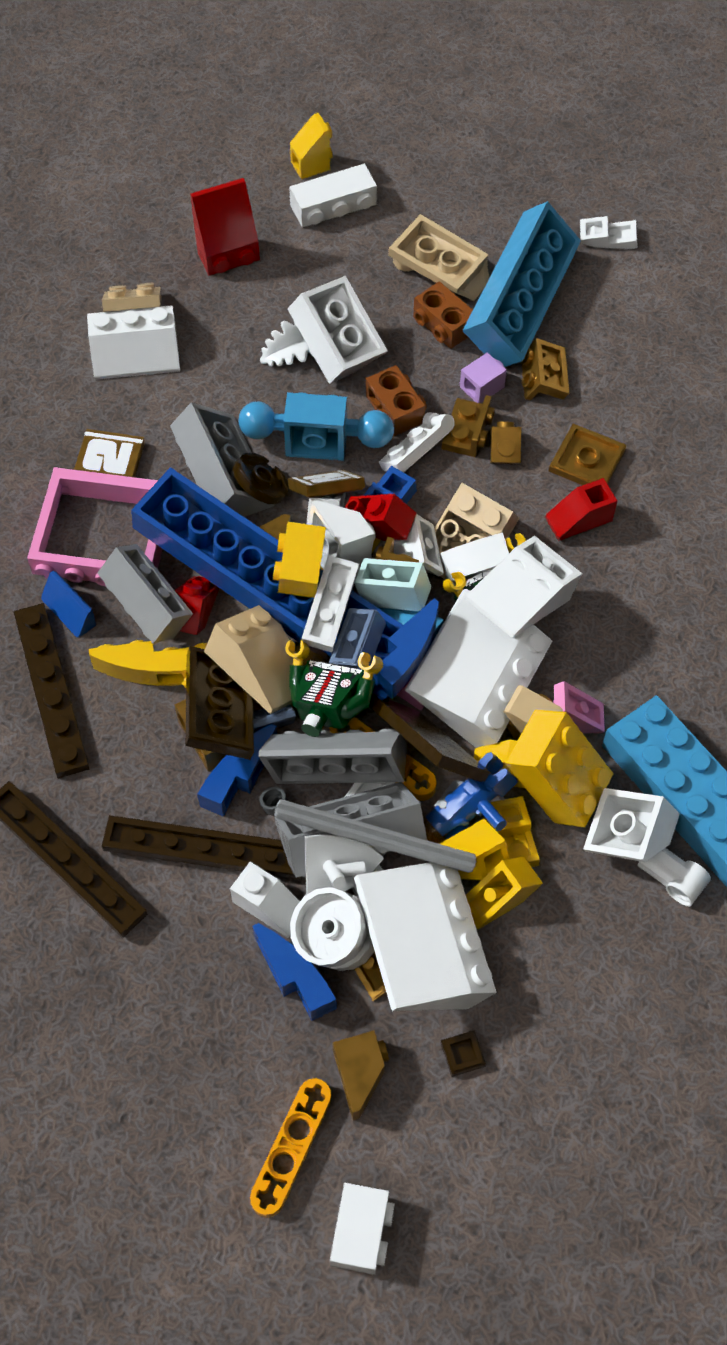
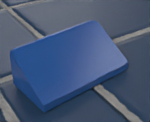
(68, 605)

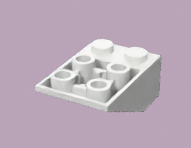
(525, 587)

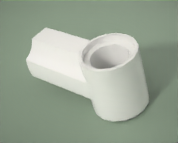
(682, 879)

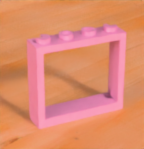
(84, 485)

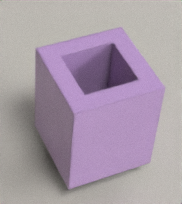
(483, 377)

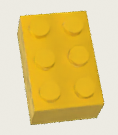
(559, 768)

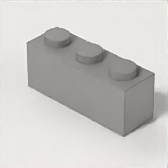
(144, 593)

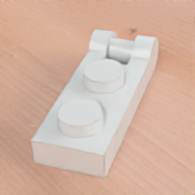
(418, 442)

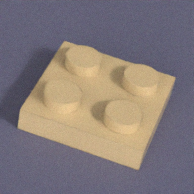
(121, 299)

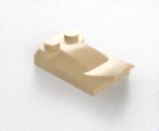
(441, 257)

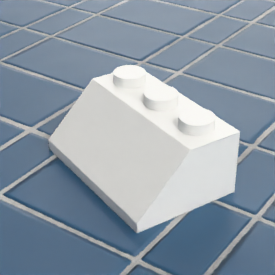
(336, 329)
(133, 342)

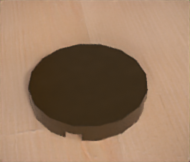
(260, 479)

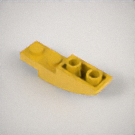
(141, 663)

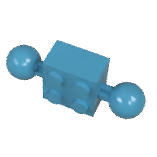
(316, 425)

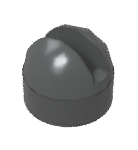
(270, 798)

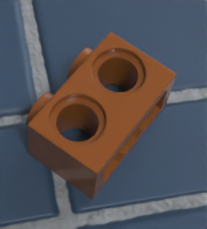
(442, 314)
(394, 395)

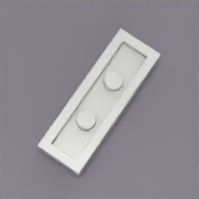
(330, 603)

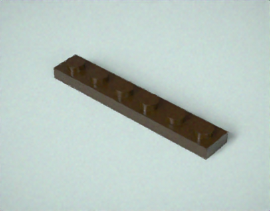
(51, 691)
(195, 846)
(69, 861)

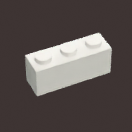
(333, 195)

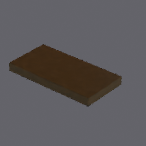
(216, 709)
(428, 739)

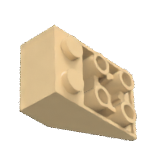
(471, 518)

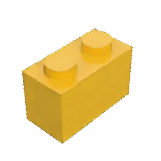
(300, 559)

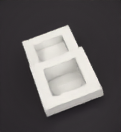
(601, 234)
(475, 556)

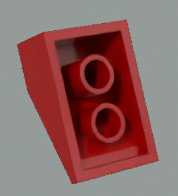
(224, 227)

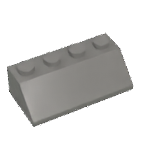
(211, 447)
(335, 757)
(385, 807)

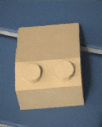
(254, 655)

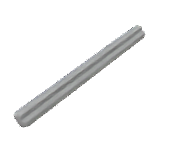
(375, 836)

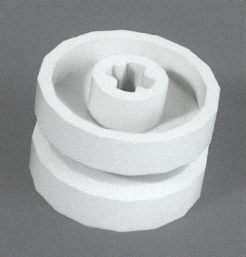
(331, 930)

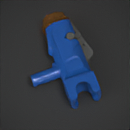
(467, 799)

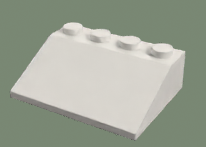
(475, 672)
(424, 938)

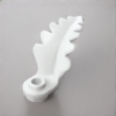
(285, 346)

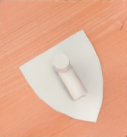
(336, 861)

